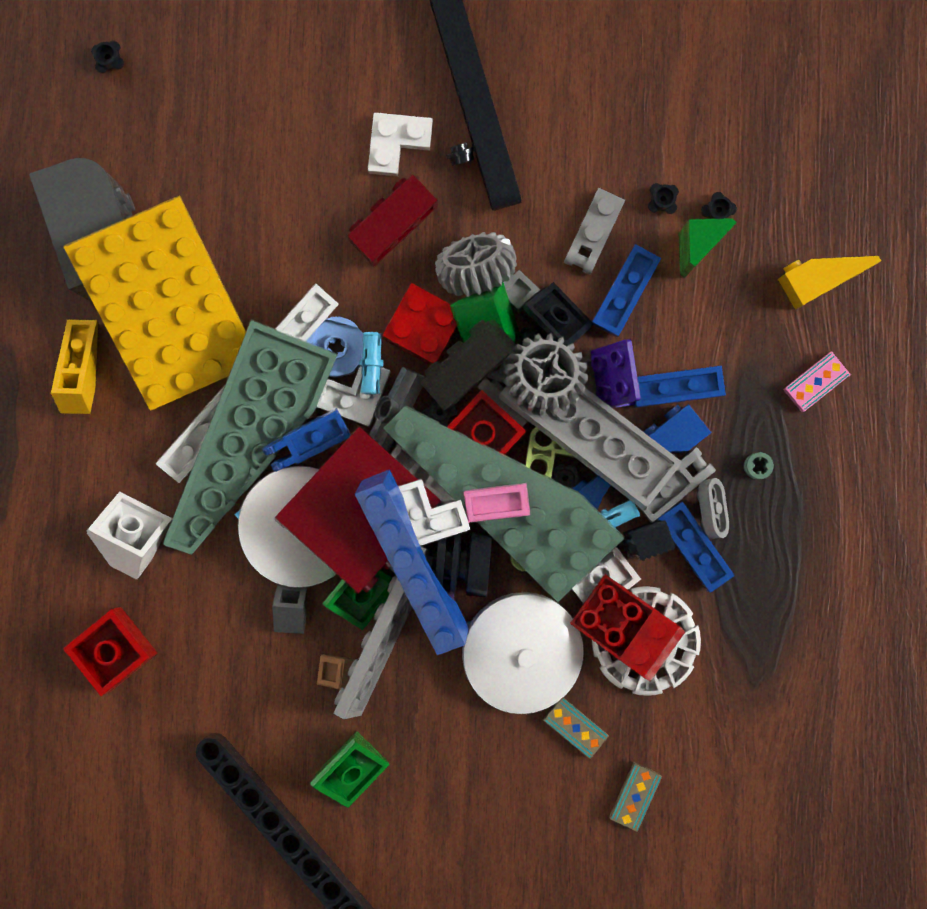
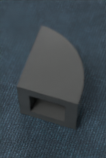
(290, 609)

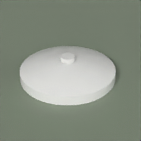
(267, 544)
(522, 653)

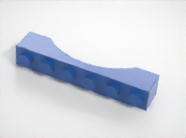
(677, 435)
(390, 521)

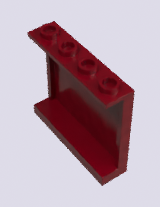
(330, 519)

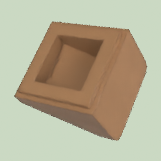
(334, 671)

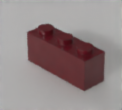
(392, 219)

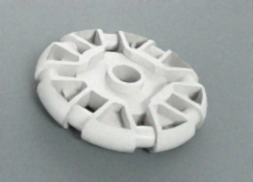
(676, 670)

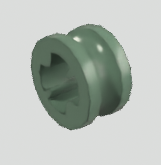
(767, 466)

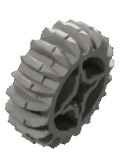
(476, 264)
(570, 384)

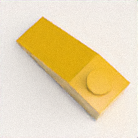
(817, 276)
(76, 368)

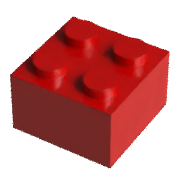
(422, 325)
(488, 424)
(110, 651)

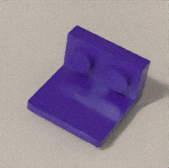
(616, 374)

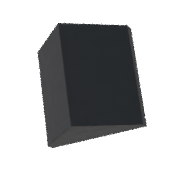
(556, 314)

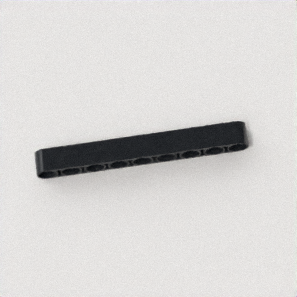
(476, 103)
(276, 833)

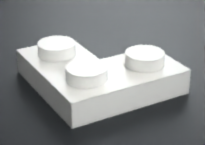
(391, 134)
(350, 401)
(432, 523)

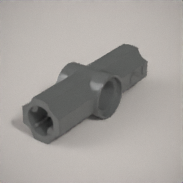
(402, 394)

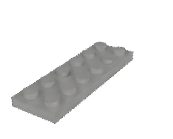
(604, 443)
(376, 649)

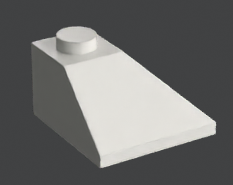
(128, 534)

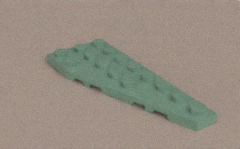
(265, 396)
(553, 543)

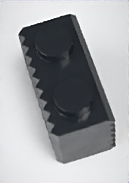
(648, 540)

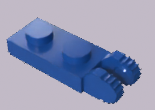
(309, 439)

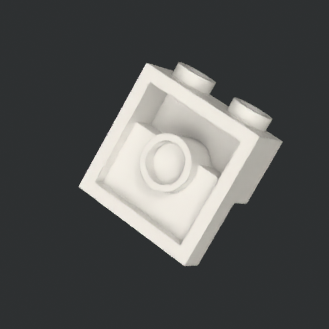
(612, 565)

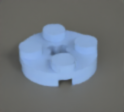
(351, 339)

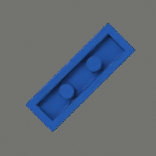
(626, 290)
(680, 386)
(696, 547)

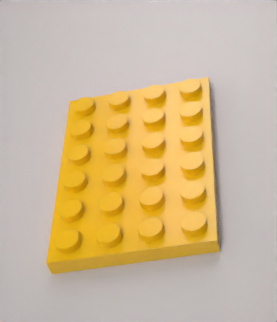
(160, 301)

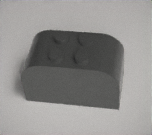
(77, 201)

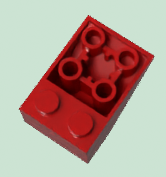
(627, 627)

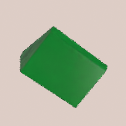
(698, 239)
(485, 307)
(359, 607)
(350, 771)

